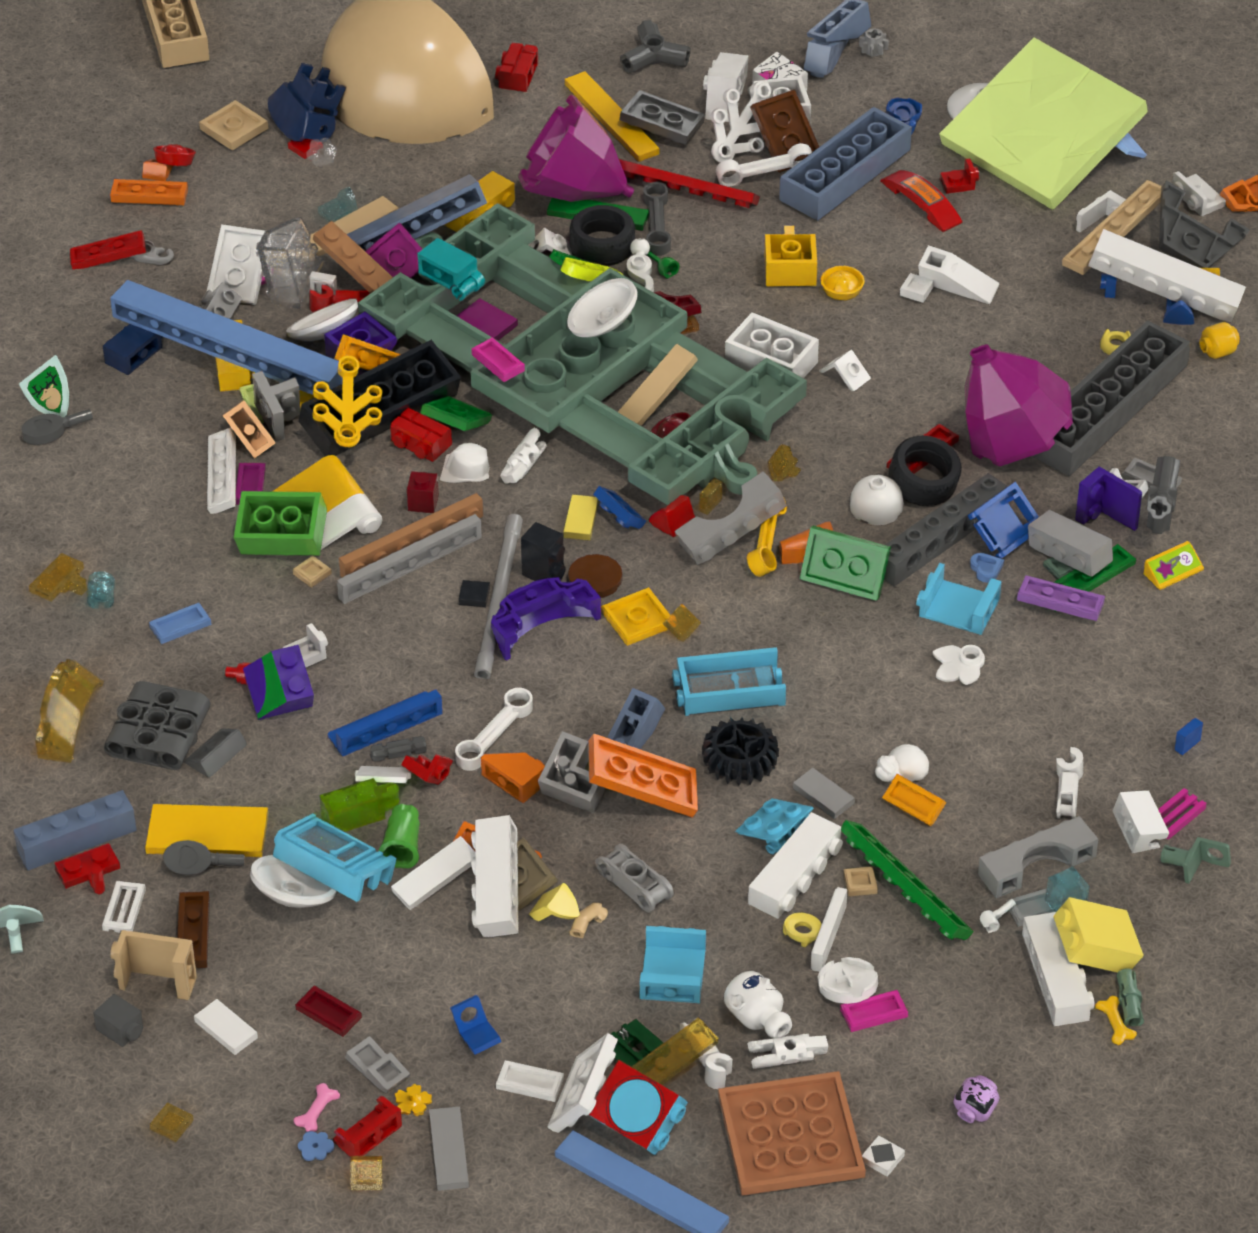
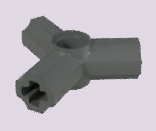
(654, 50)
(1163, 494)

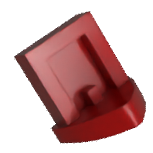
(673, 515)

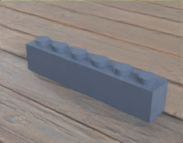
(425, 213)

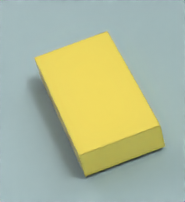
(581, 517)

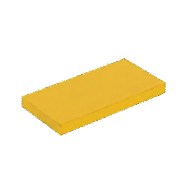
(217, 827)

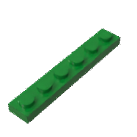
(898, 874)

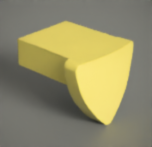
(556, 902)

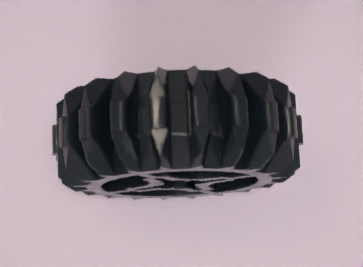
(740, 750)

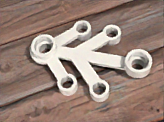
(737, 124)

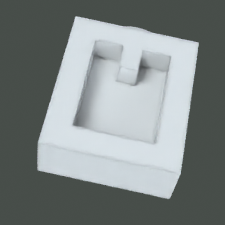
(1101, 206)

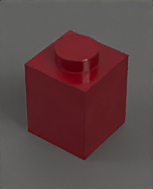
(422, 492)

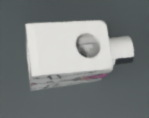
(778, 67)

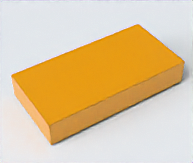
(914, 800)

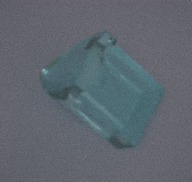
(340, 206)

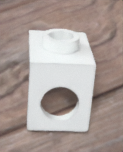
(551, 241)
(849, 369)

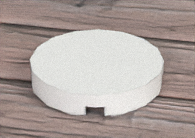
(847, 980)

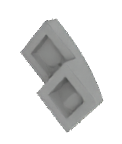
(376, 1065)

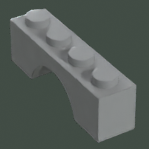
(708, 537)
(1067, 842)

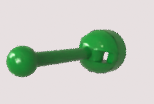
(665, 265)

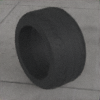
(602, 250)
(931, 451)

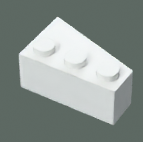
(726, 73)

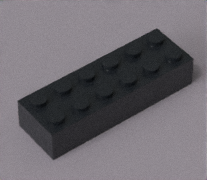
(405, 383)

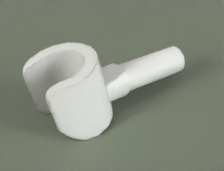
(989, 918)

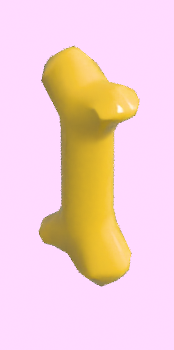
(1121, 1032)

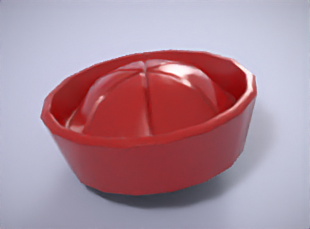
(174, 155)

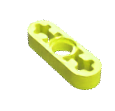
(582, 269)

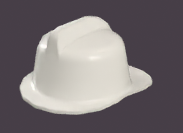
(466, 464)

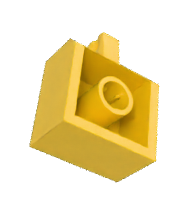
(790, 259)

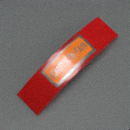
(926, 196)

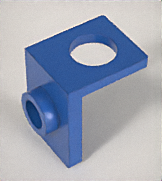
(477, 1032)

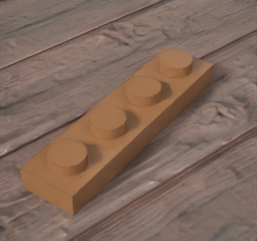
(351, 257)

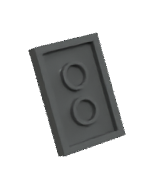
(662, 117)

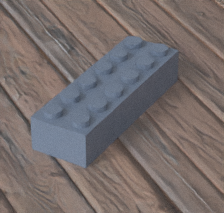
(845, 163)

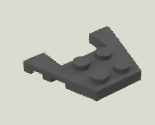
(1189, 239)

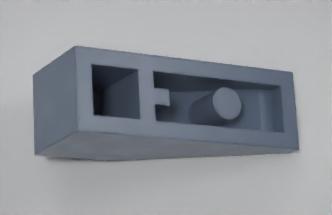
(843, 23)
(823, 56)
(637, 719)

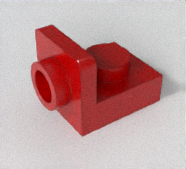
(960, 180)
(430, 771)

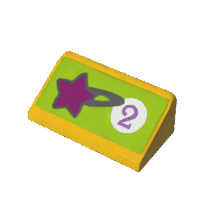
(1172, 565)

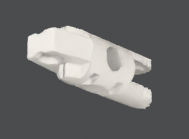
(523, 457)
(787, 1050)

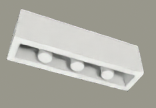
(795, 866)
(495, 876)
(1059, 979)

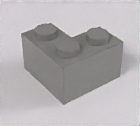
(566, 776)

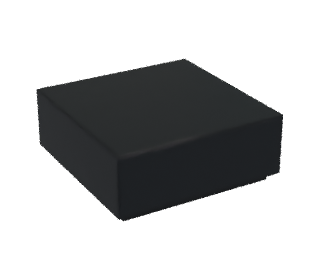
(474, 593)

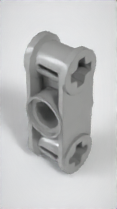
(634, 877)

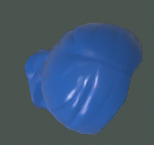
(905, 110)

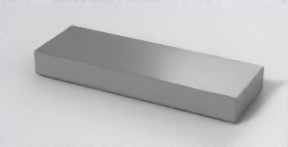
(448, 1148)

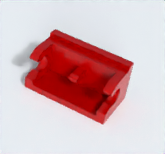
(370, 1130)

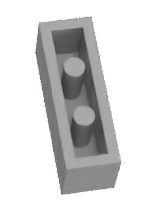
(1070, 543)

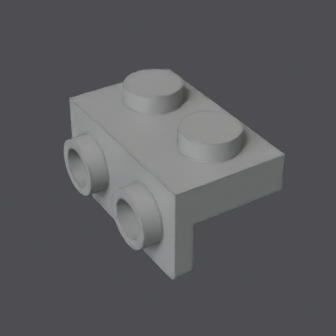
(221, 301)

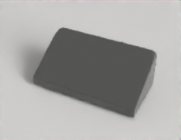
(216, 751)

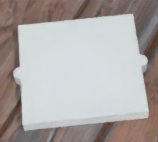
(383, 774)

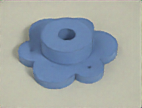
(320, 1141)

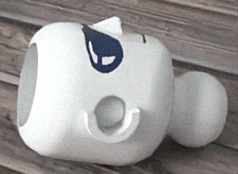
(757, 1004)

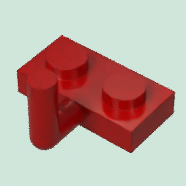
(88, 867)

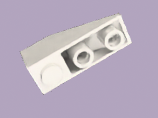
(956, 275)

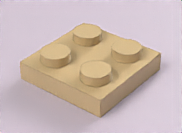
(233, 125)

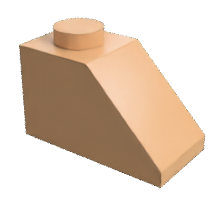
(249, 429)

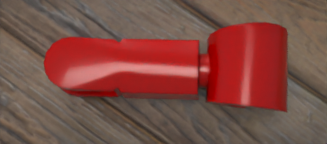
(326, 298)

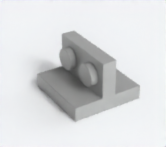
(276, 403)

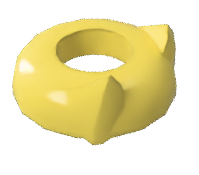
(1105, 343)
(802, 919)

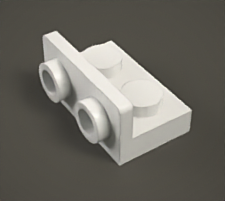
(1198, 194)

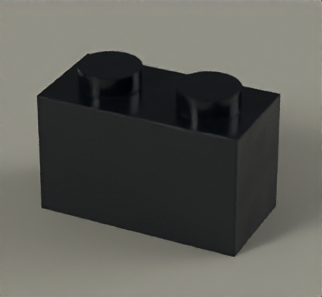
(542, 553)

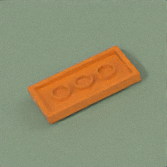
(642, 775)

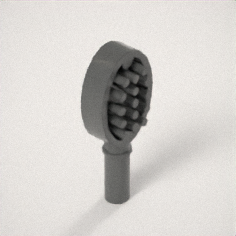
(50, 427)
(192, 858)

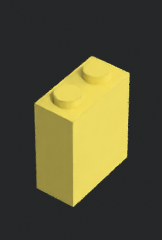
(1097, 935)

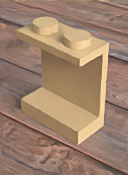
(157, 957)

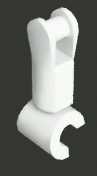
(1068, 783)
(716, 1065)

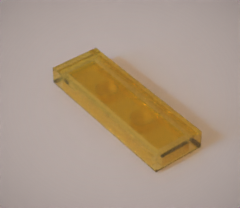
(677, 1052)

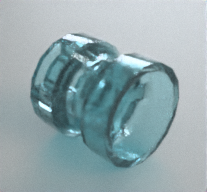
(100, 589)

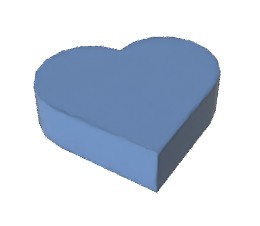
(986, 566)

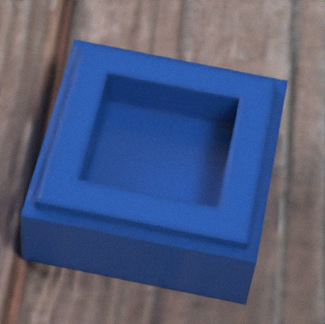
(1188, 736)

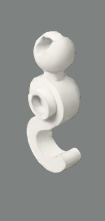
(639, 265)

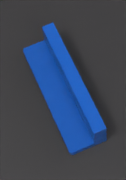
(386, 722)

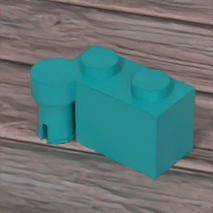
(450, 268)

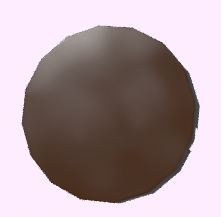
(599, 571)

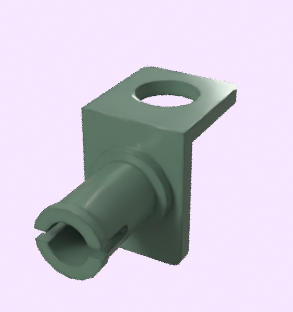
(1192, 858)

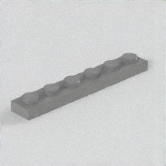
(409, 559)

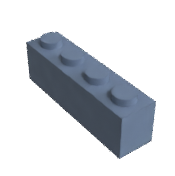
(75, 830)

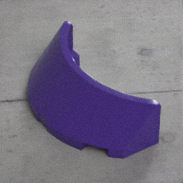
(541, 603)

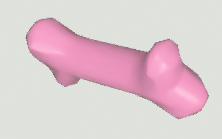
(309, 1119)

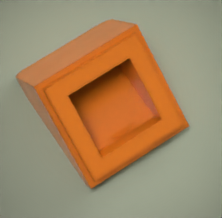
(155, 170)

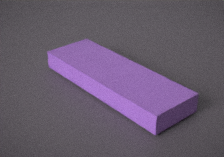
(1061, 598)

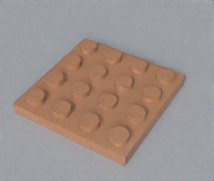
(791, 1133)

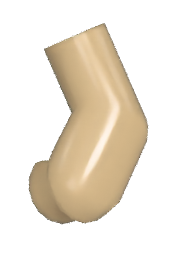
(591, 912)

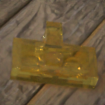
(60, 577)

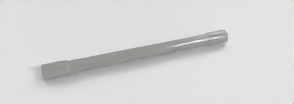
(511, 535)

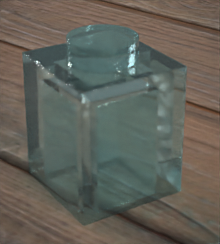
(1065, 885)

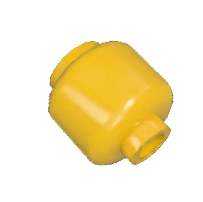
(1219, 340)

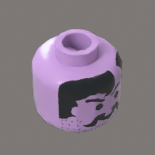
(976, 1099)

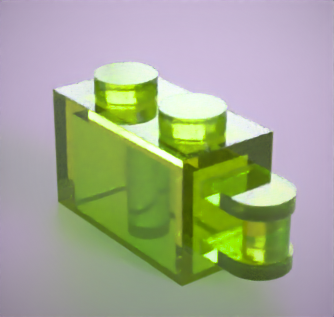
(358, 804)

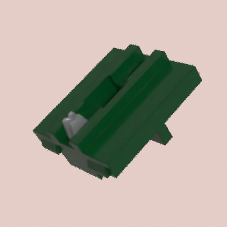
(631, 1036)

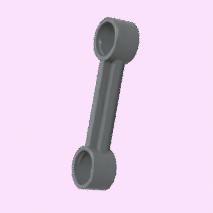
(656, 216)

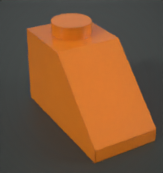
(513, 773)

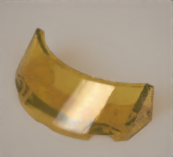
(63, 709)

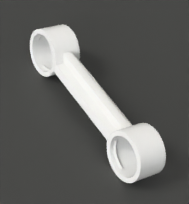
(760, 166)
(494, 728)

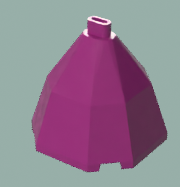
(574, 158)
(1013, 405)

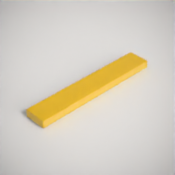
(608, 113)

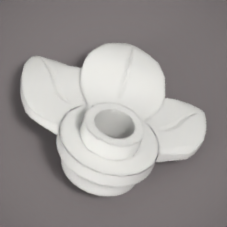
(959, 663)

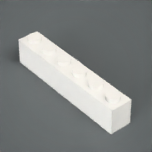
(1166, 276)

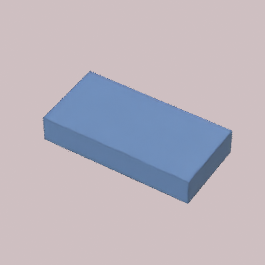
(180, 623)

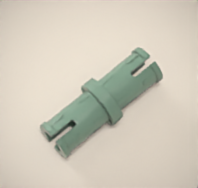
(1130, 997)

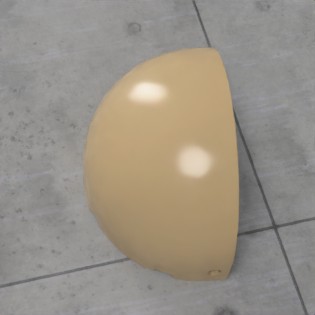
(406, 72)

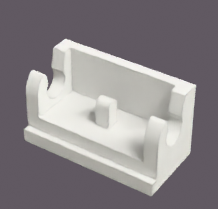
(1139, 820)

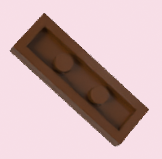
(194, 923)

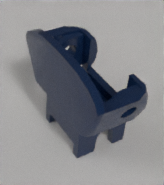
(294, 104)

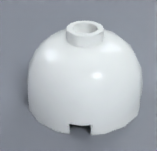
(876, 500)

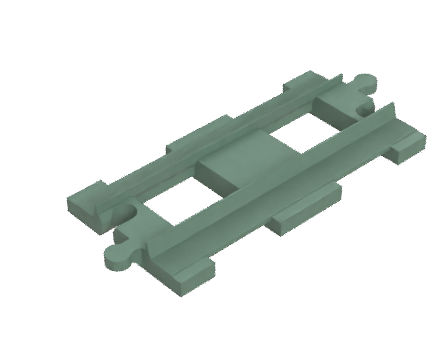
(573, 374)

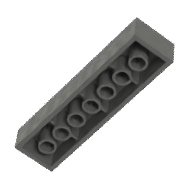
(1116, 393)

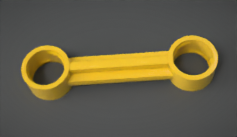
(762, 560)

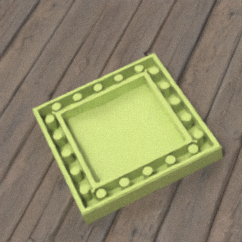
(1043, 123)

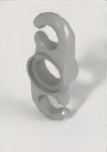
(152, 256)

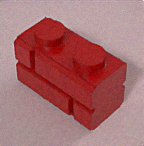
(517, 67)
(420, 435)

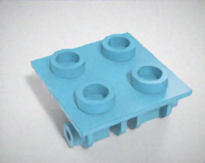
(775, 822)

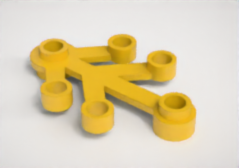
(347, 406)

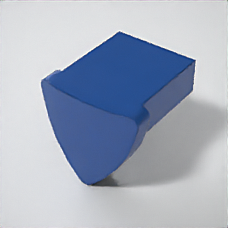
(1178, 313)

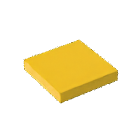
(636, 616)

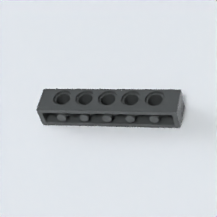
(938, 530)

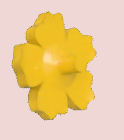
(413, 1100)

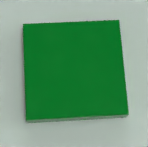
(456, 413)

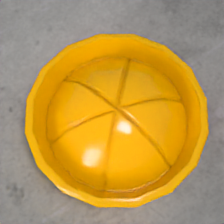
(842, 282)

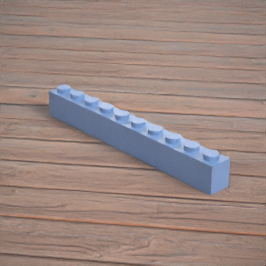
(223, 337)

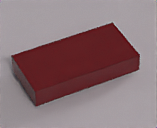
(328, 1011)

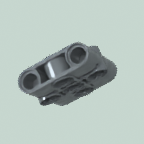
(157, 725)

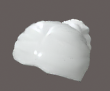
(903, 760)

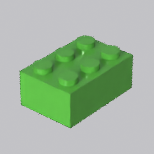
(280, 523)

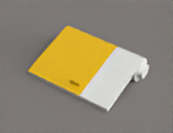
(343, 497)

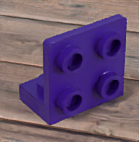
(1108, 494)

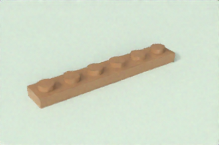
(412, 533)

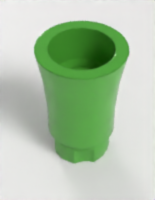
(402, 836)

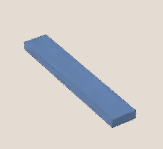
(640, 1185)

